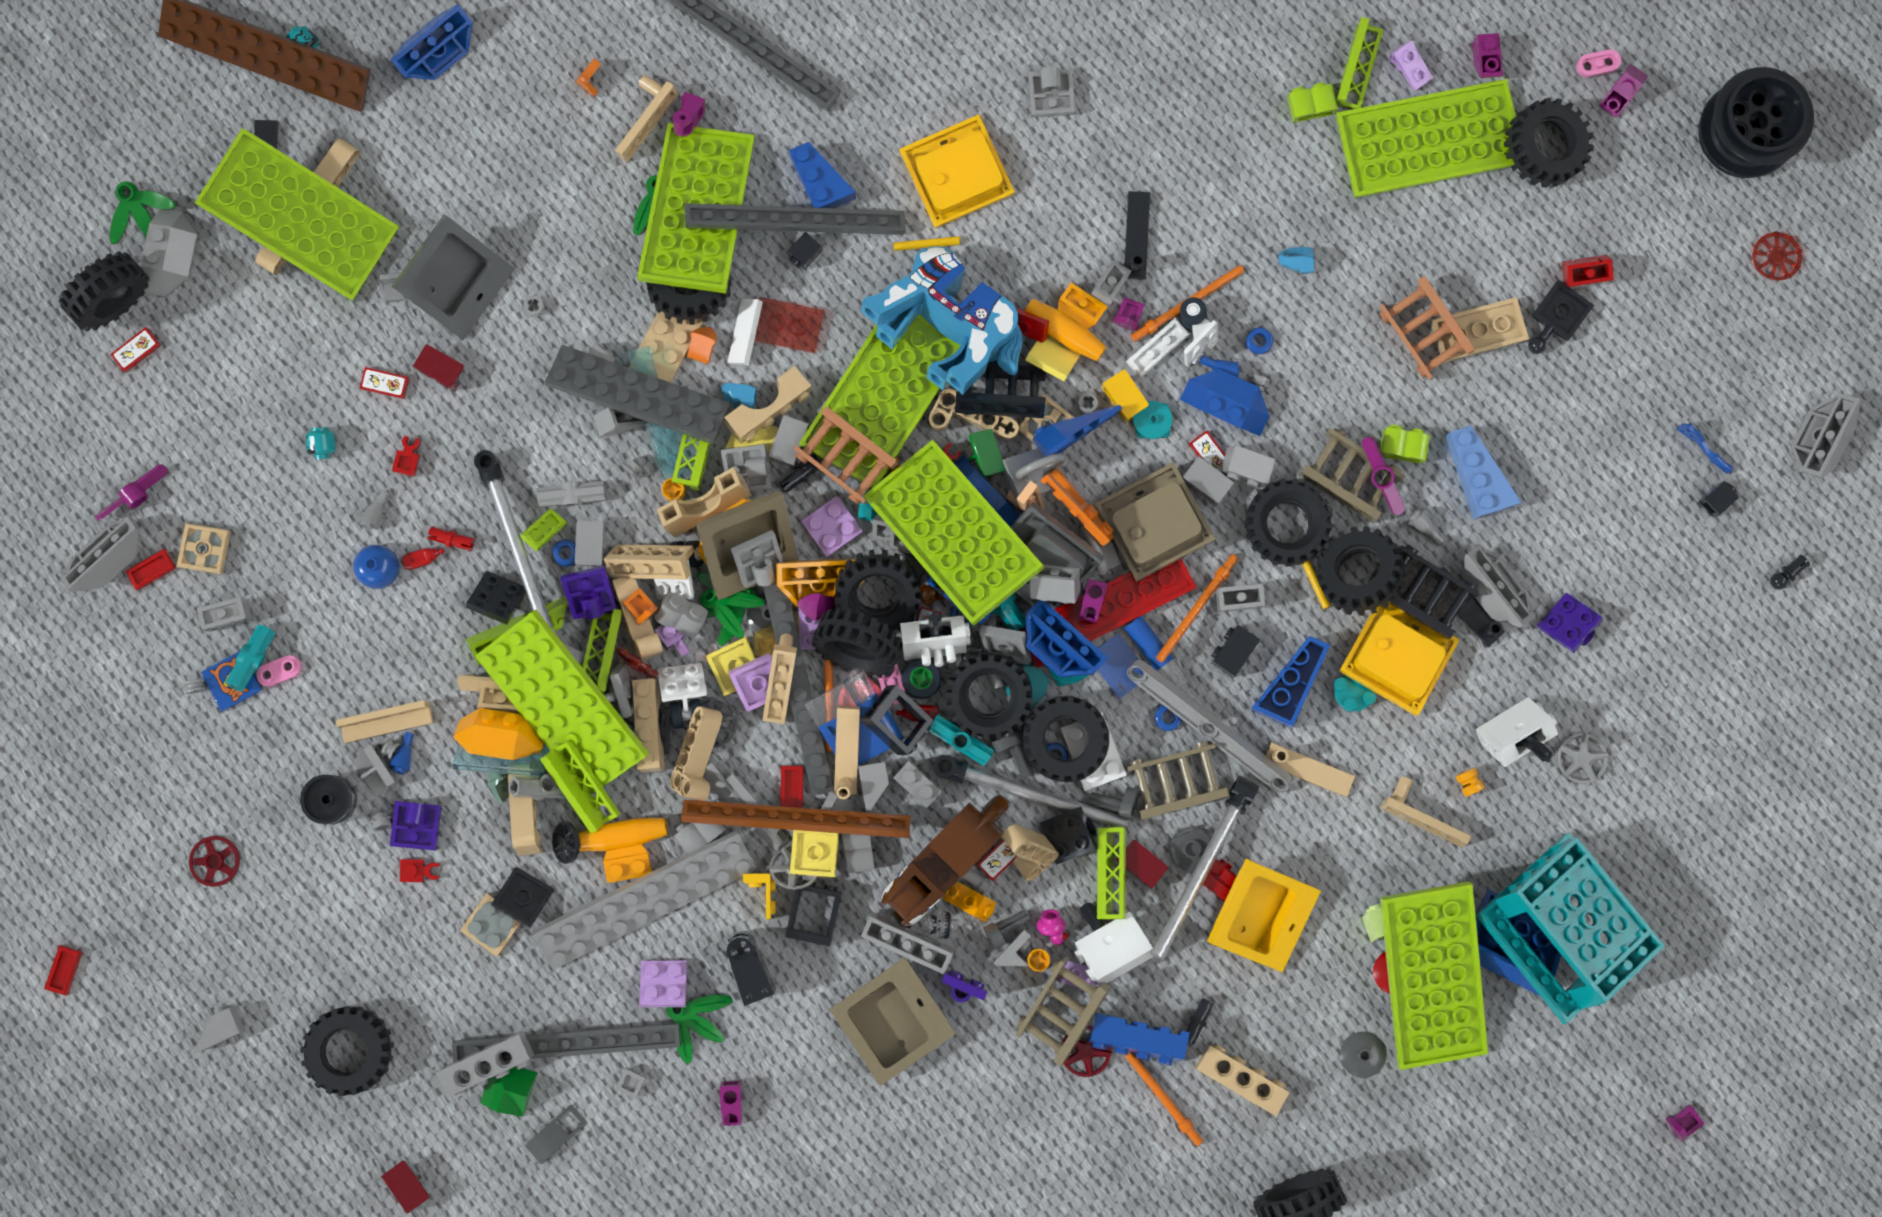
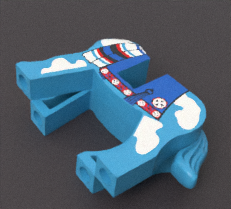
(981, 324)

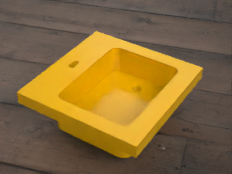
(959, 174)
(1398, 659)
(1263, 915)

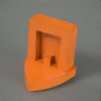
(583, 79)
(702, 344)
(640, 606)

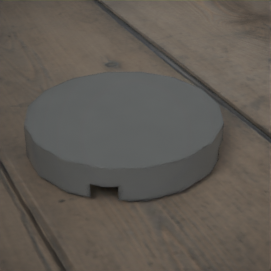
(1188, 847)

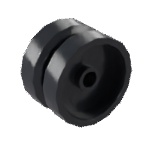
(342, 799)

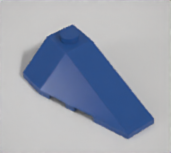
(1063, 434)

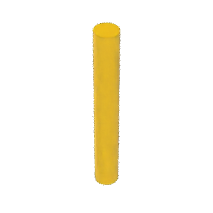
(920, 244)
(1314, 581)

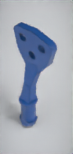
(1693, 434)

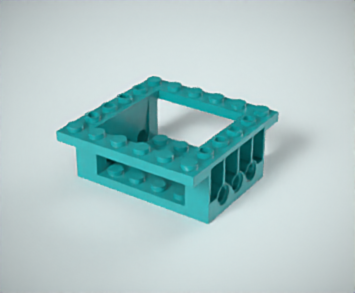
(1545, 895)

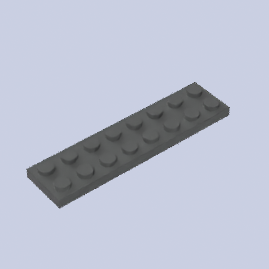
(637, 394)

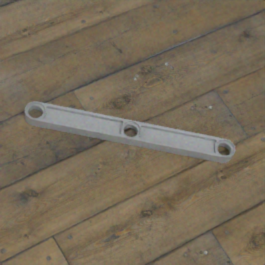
(1222, 736)

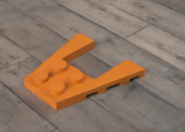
(1078, 506)

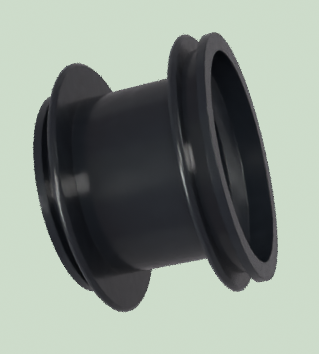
(1728, 137)

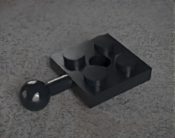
(1547, 315)

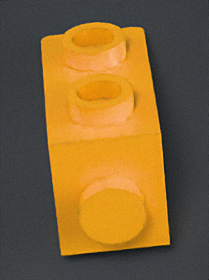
(970, 901)

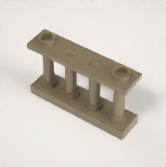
(1332, 485)
(1192, 796)
(1084, 1011)

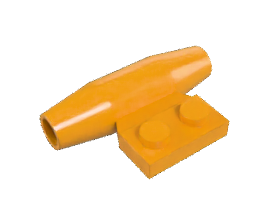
(1072, 319)
(624, 847)

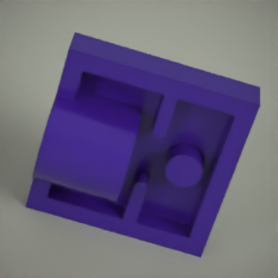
(589, 593)
(1570, 623)
(415, 825)
(972, 988)

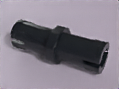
(798, 476)
(1199, 1019)

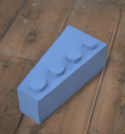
(1479, 475)

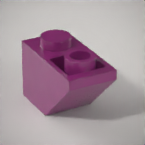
(1487, 55)
(1623, 90)

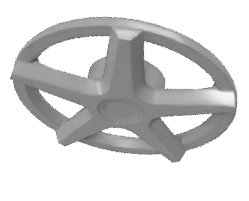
(1582, 758)
(786, 868)

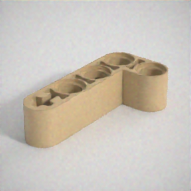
(974, 419)
(643, 639)
(695, 753)
(524, 824)
(1032, 850)

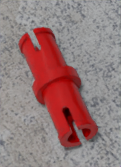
(451, 538)

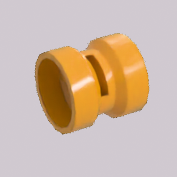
(670, 489)
(1470, 782)
(1039, 962)

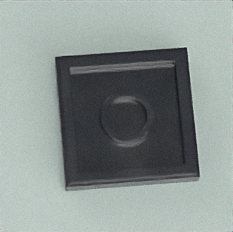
(522, 897)

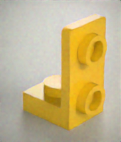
(756, 880)

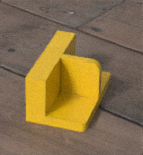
(1124, 392)

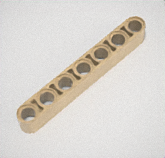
(332, 168)

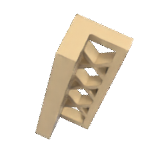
(649, 564)
(385, 721)

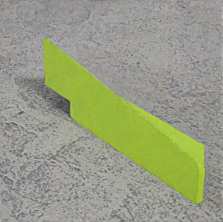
(556, 612)

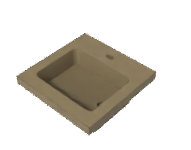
(1158, 524)
(740, 525)
(890, 1024)

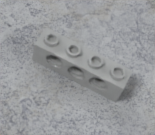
(907, 942)
(455, 1085)

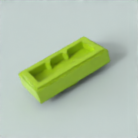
(543, 529)

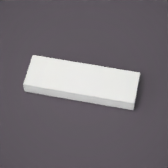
(745, 332)
(1157, 348)

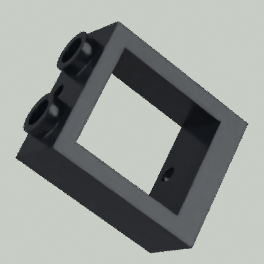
(881, 706)
(810, 936)

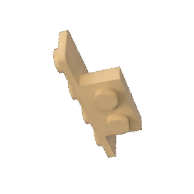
(490, 693)

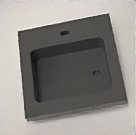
(450, 275)
(1053, 545)

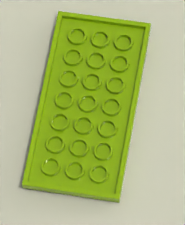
(1427, 138)
(695, 169)
(296, 214)
(883, 395)
(953, 532)
(560, 698)
(1434, 975)

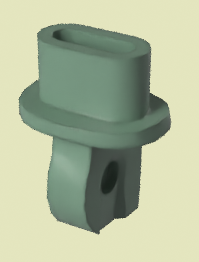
(499, 786)

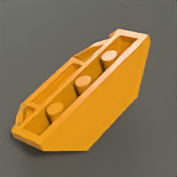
(809, 577)
(497, 735)

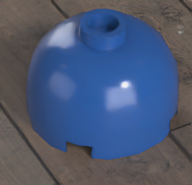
(376, 566)

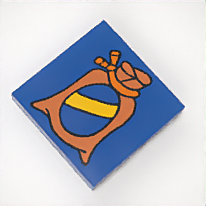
(224, 695)

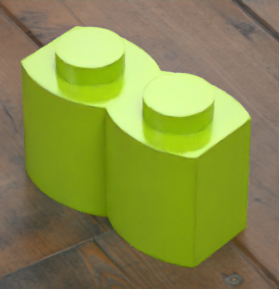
(1312, 103)
(1404, 444)

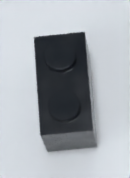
(1235, 650)

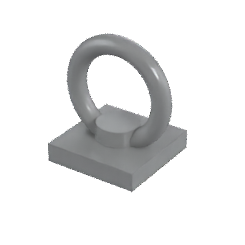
(1030, 467)
(1110, 557)
(1006, 640)
(621, 689)

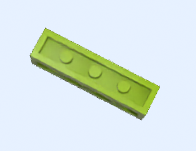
(1352, 61)
(699, 464)
(608, 651)
(576, 788)
(1105, 873)

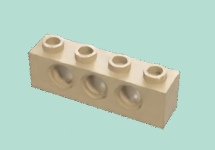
(1271, 1101)

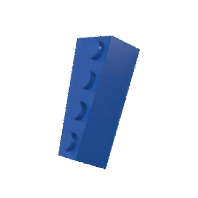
(1289, 690)
(1137, 1039)

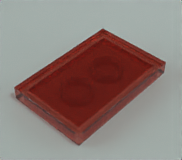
(789, 325)

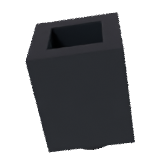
(804, 251)
(1719, 498)

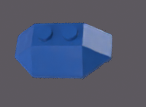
(435, 45)
(1228, 400)
(988, 491)
(1060, 644)

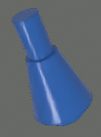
(1227, 366)
(402, 757)

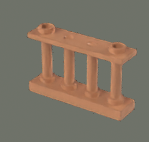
(1436, 308)
(865, 448)

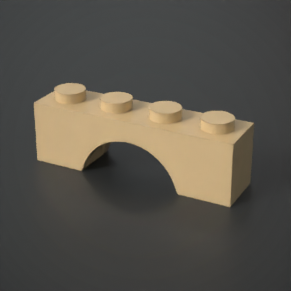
(746, 422)
(683, 515)
(646, 718)

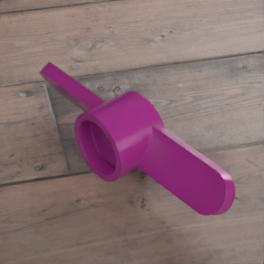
(1389, 489)
(134, 492)

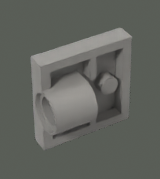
(1051, 92)
(751, 463)
(758, 560)

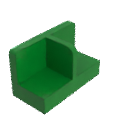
(986, 453)

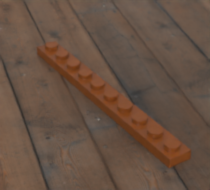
(796, 818)

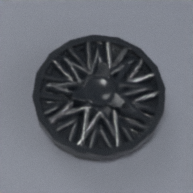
(566, 842)

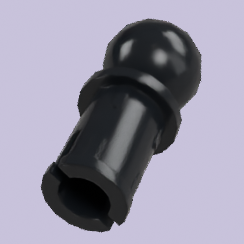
(1780, 580)

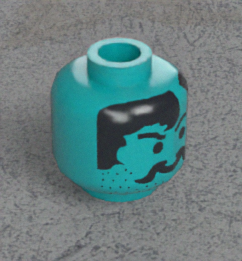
(304, 35)
(320, 442)

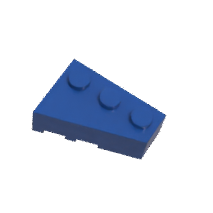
(819, 179)

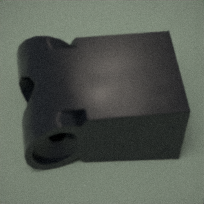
(749, 968)

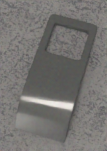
(552, 1137)

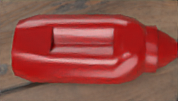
(420, 557)
(931, 710)

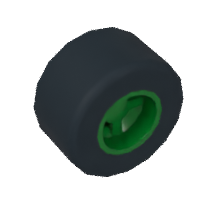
(921, 680)

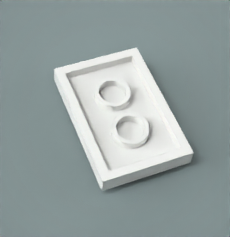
(1111, 767)

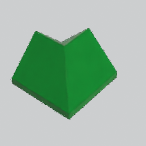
(511, 1092)

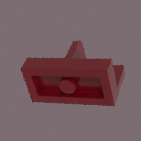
(439, 367)
(1144, 864)
(405, 1186)

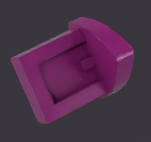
(1129, 314)
(816, 604)
(1685, 1122)

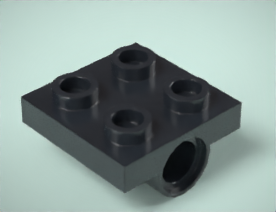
(496, 597)
(1070, 834)

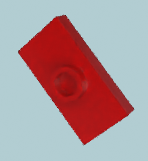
(1032, 326)

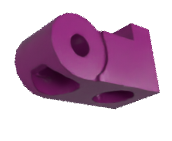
(690, 114)
(1093, 600)
(731, 1102)

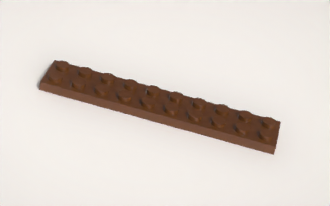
(264, 52)

